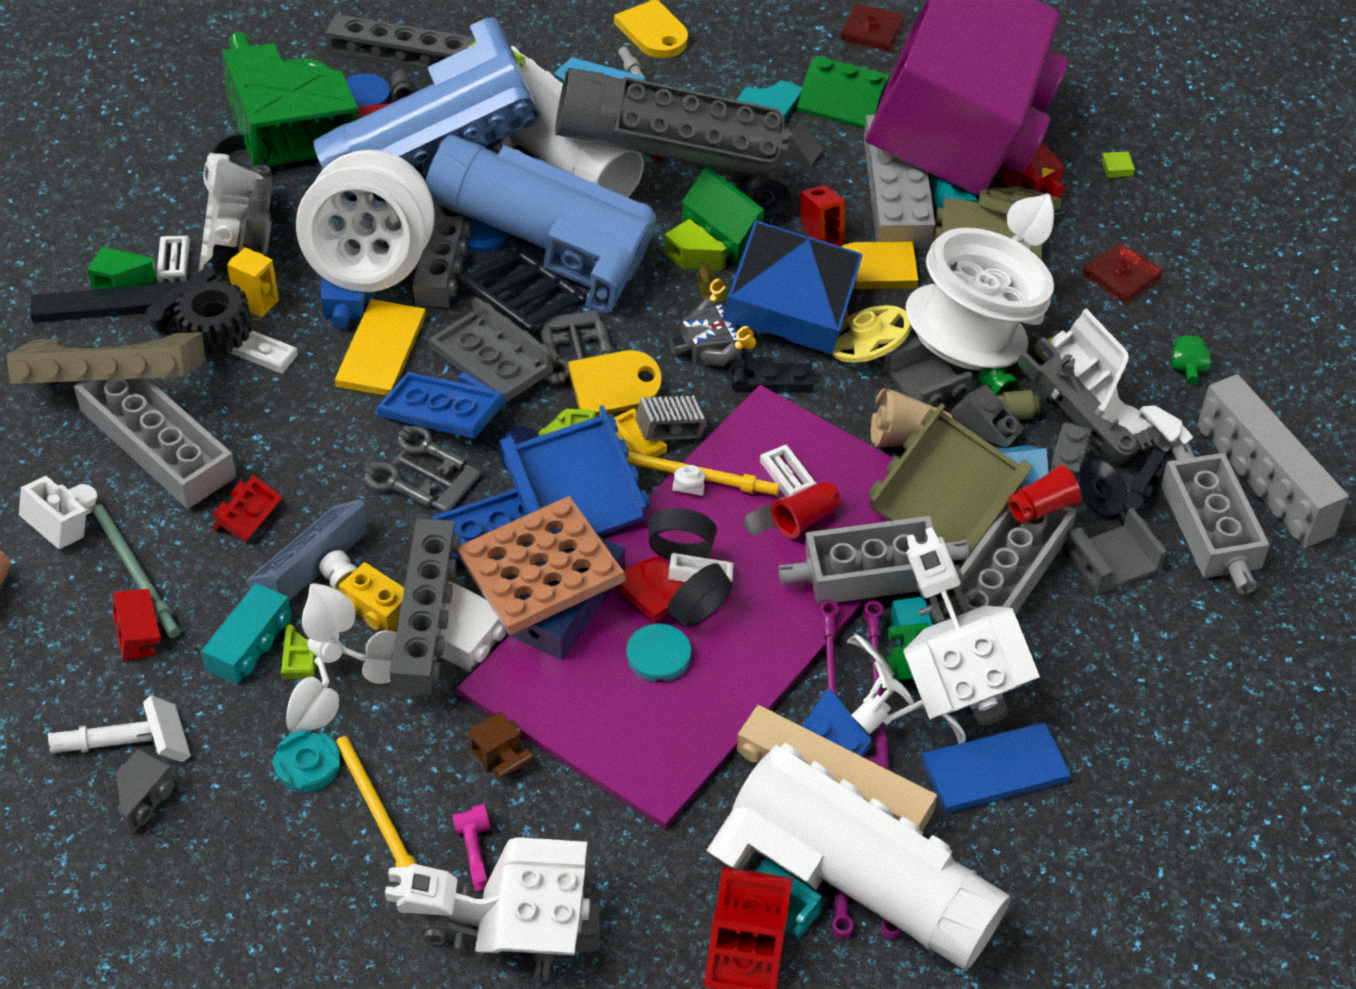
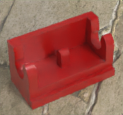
(135, 623)

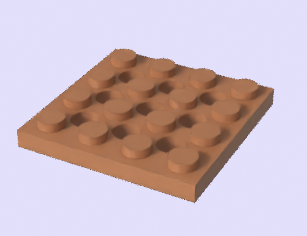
(533, 580)

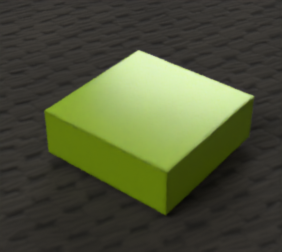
(1117, 164)

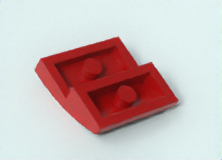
(649, 587)

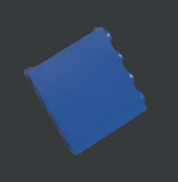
(581, 464)

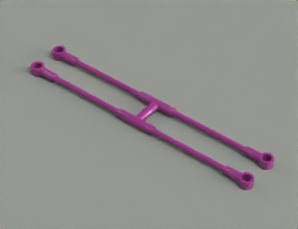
(880, 739)

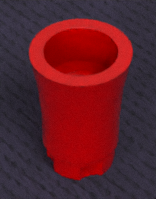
(1048, 494)
(805, 508)

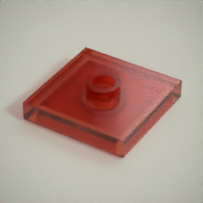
(872, 27)
(1122, 272)

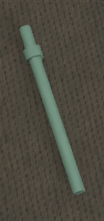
(161, 608)

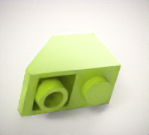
(692, 245)

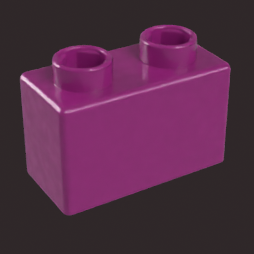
(971, 90)

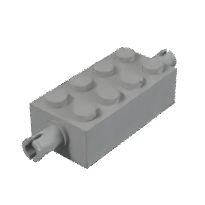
(1215, 516)
(863, 560)

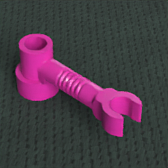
(470, 824)

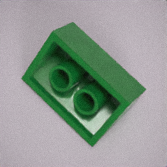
(841, 91)
(722, 212)

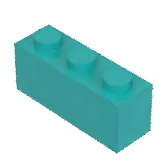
(246, 634)

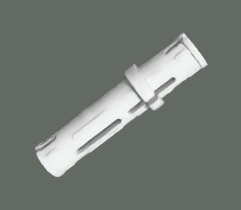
(99, 737)

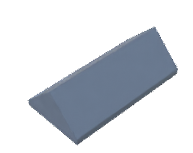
(300, 560)

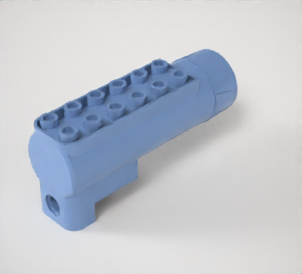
(473, 96)
(583, 227)

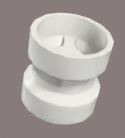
(336, 567)

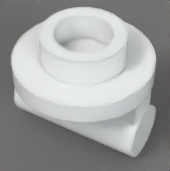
(689, 480)

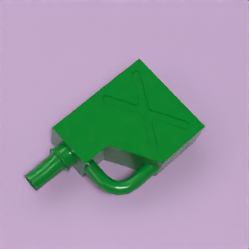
(283, 100)

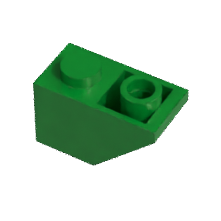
(120, 269)

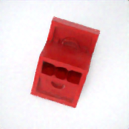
(748, 930)

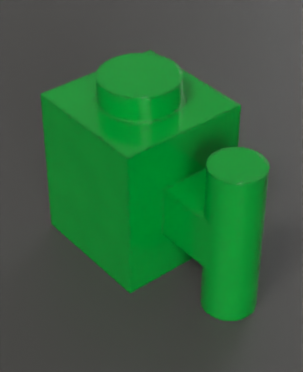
(896, 657)

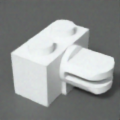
(57, 511)

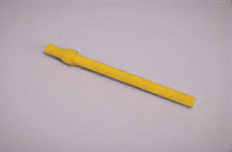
(747, 482)
(374, 803)

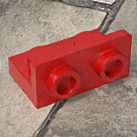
(247, 509)

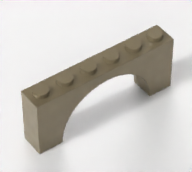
(51, 362)

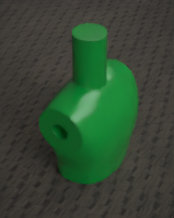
(1190, 357)

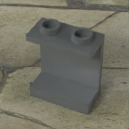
(925, 375)
(1116, 555)

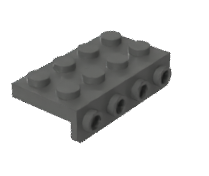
(493, 351)

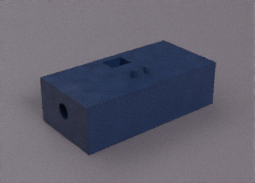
(560, 631)

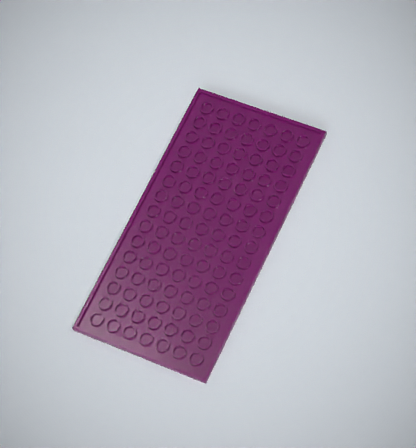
(667, 739)

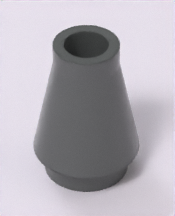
(401, 85)

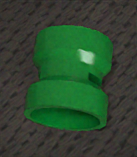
(998, 380)

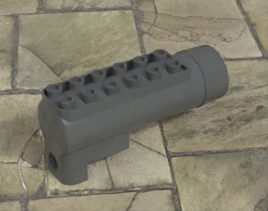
(671, 124)

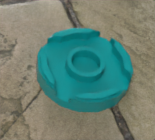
(658, 652)
(306, 761)

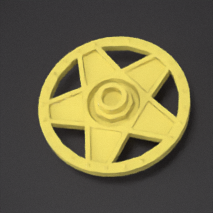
(870, 331)

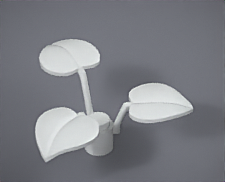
(1033, 222)
(323, 618)
(875, 709)

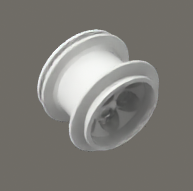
(327, 243)
(979, 298)

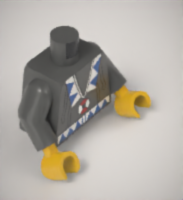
(709, 337)

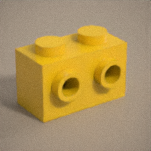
(256, 278)
(374, 597)

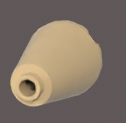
(897, 418)

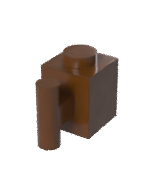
(498, 745)

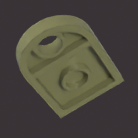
(1002, 198)

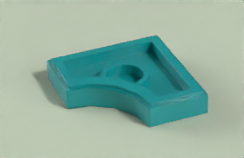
(780, 96)

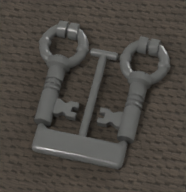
(571, 321)
(422, 495)

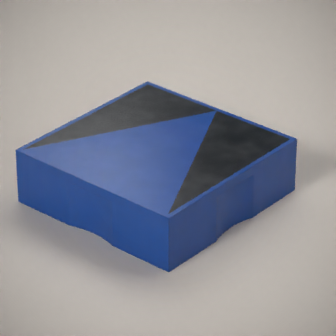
(792, 287)

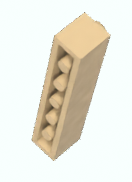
(897, 793)

